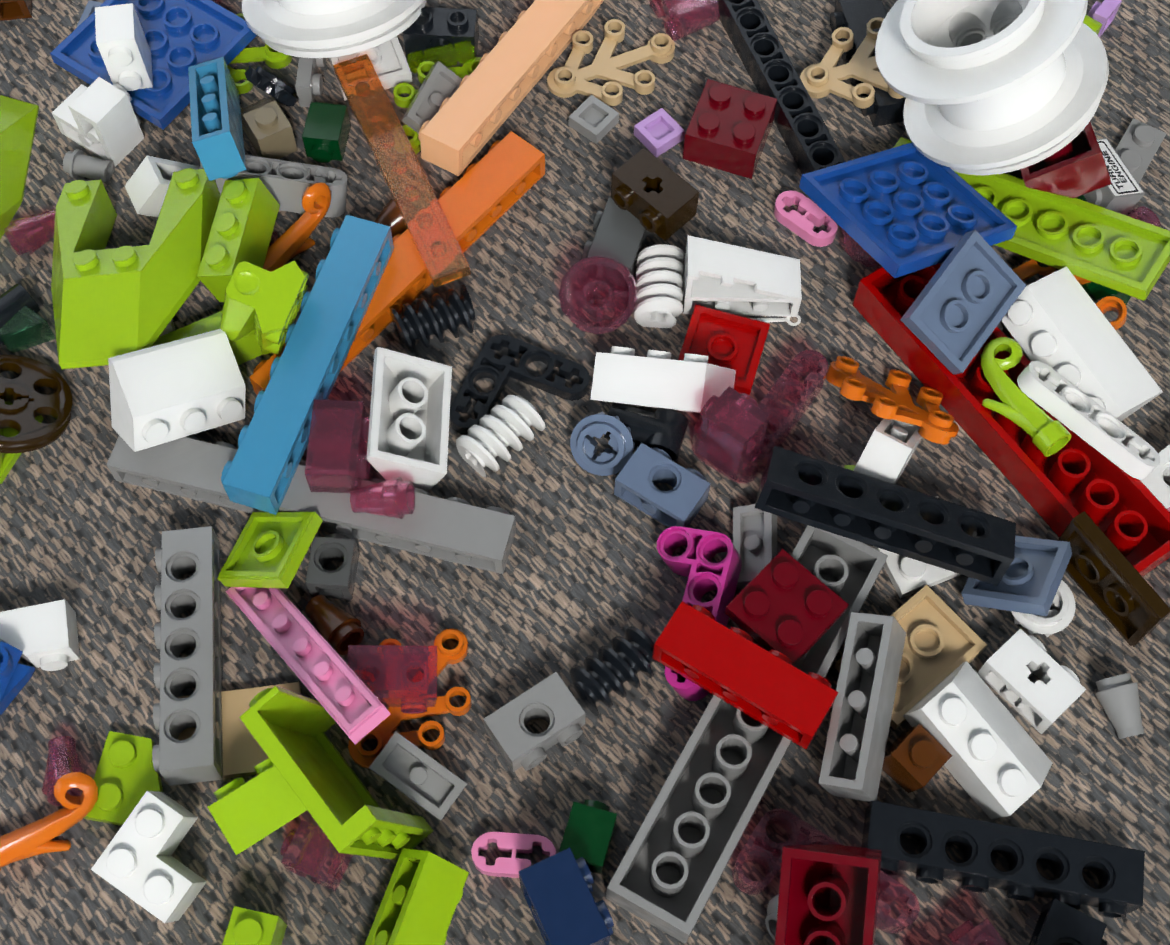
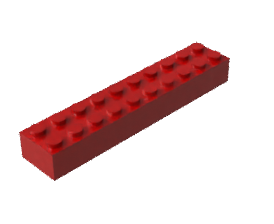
(1055, 485)

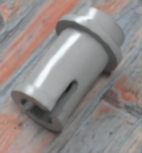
(87, 166)

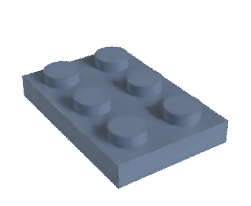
(963, 302)

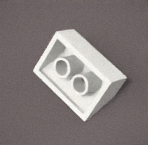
(175, 390)
(409, 418)
(988, 746)

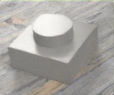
(593, 119)

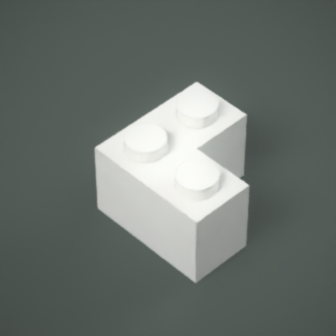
(100, 120)
(141, 859)

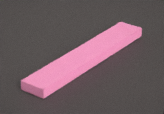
(312, 660)

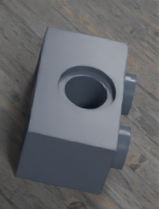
(654, 466)

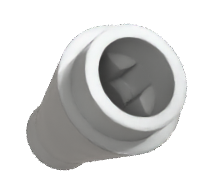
(1121, 704)

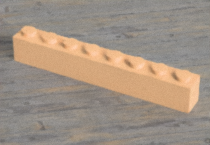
(501, 81)

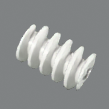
(659, 286)
(498, 432)

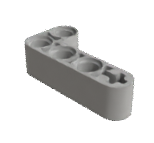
(290, 179)

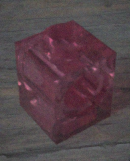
(313, 854)

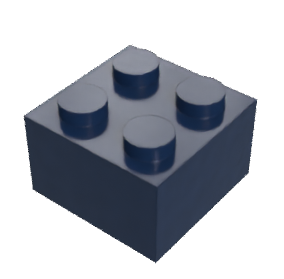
(562, 901)

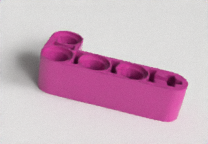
(702, 578)

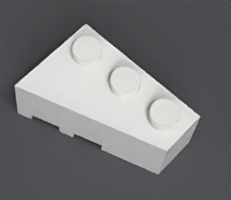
(740, 280)
(658, 380)

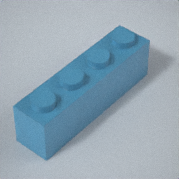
(216, 119)

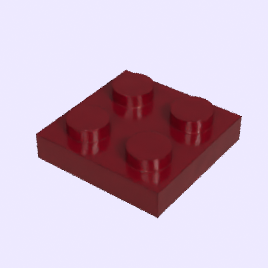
(786, 607)

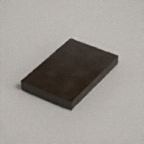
(1112, 581)

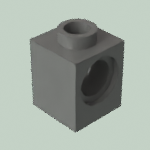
(338, 582)

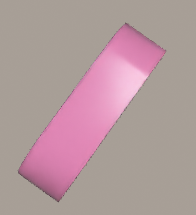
(805, 218)
(511, 843)

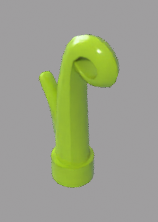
(1047, 434)

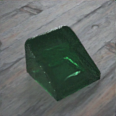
(25, 331)

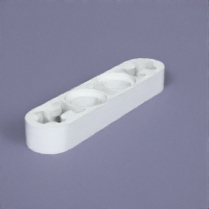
(1088, 420)

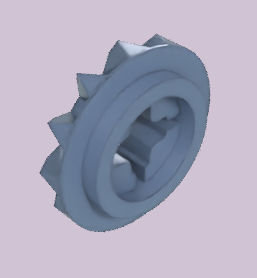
(584, 446)

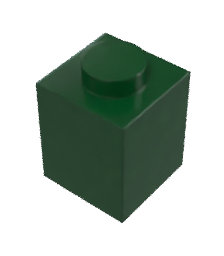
(326, 132)
(589, 833)

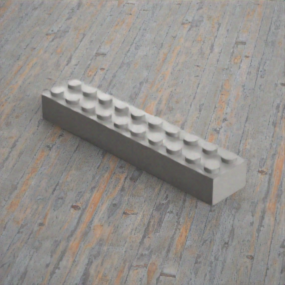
(728, 768)

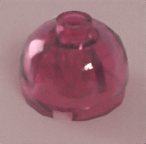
(598, 294)

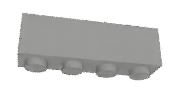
(863, 707)

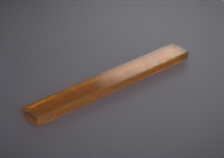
(402, 171)

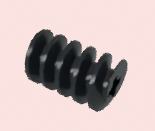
(434, 319)
(614, 668)

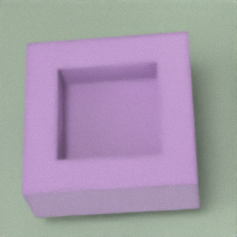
(1104, 13)
(659, 132)

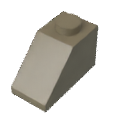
(268, 129)

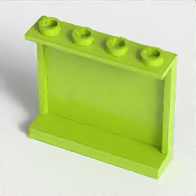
(294, 739)

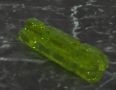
(445, 54)

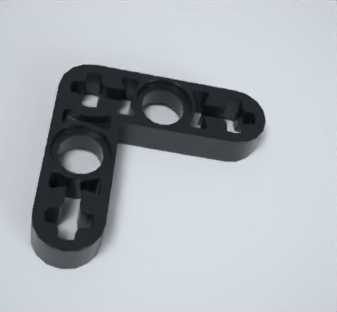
(502, 369)

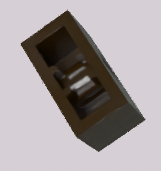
(654, 194)

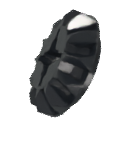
(271, 85)

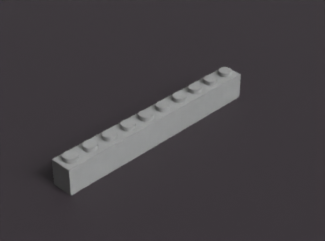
(437, 528)

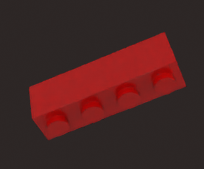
(744, 674)

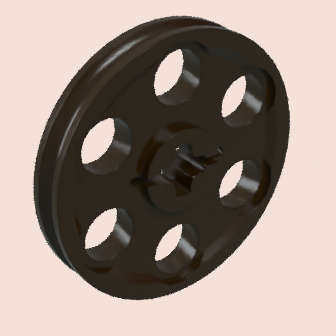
(30, 404)

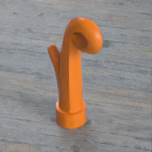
(296, 239)
(38, 835)

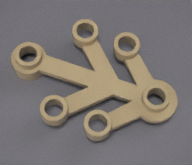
(609, 67)
(860, 67)

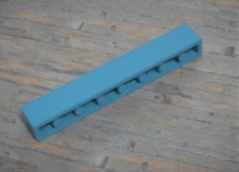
(308, 366)

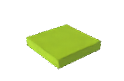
(270, 550)

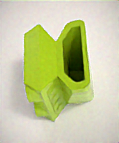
(263, 303)

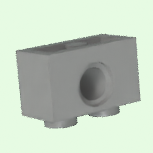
(546, 700)

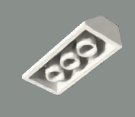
(1070, 334)

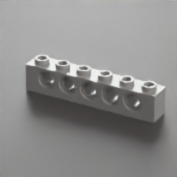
(201, 754)

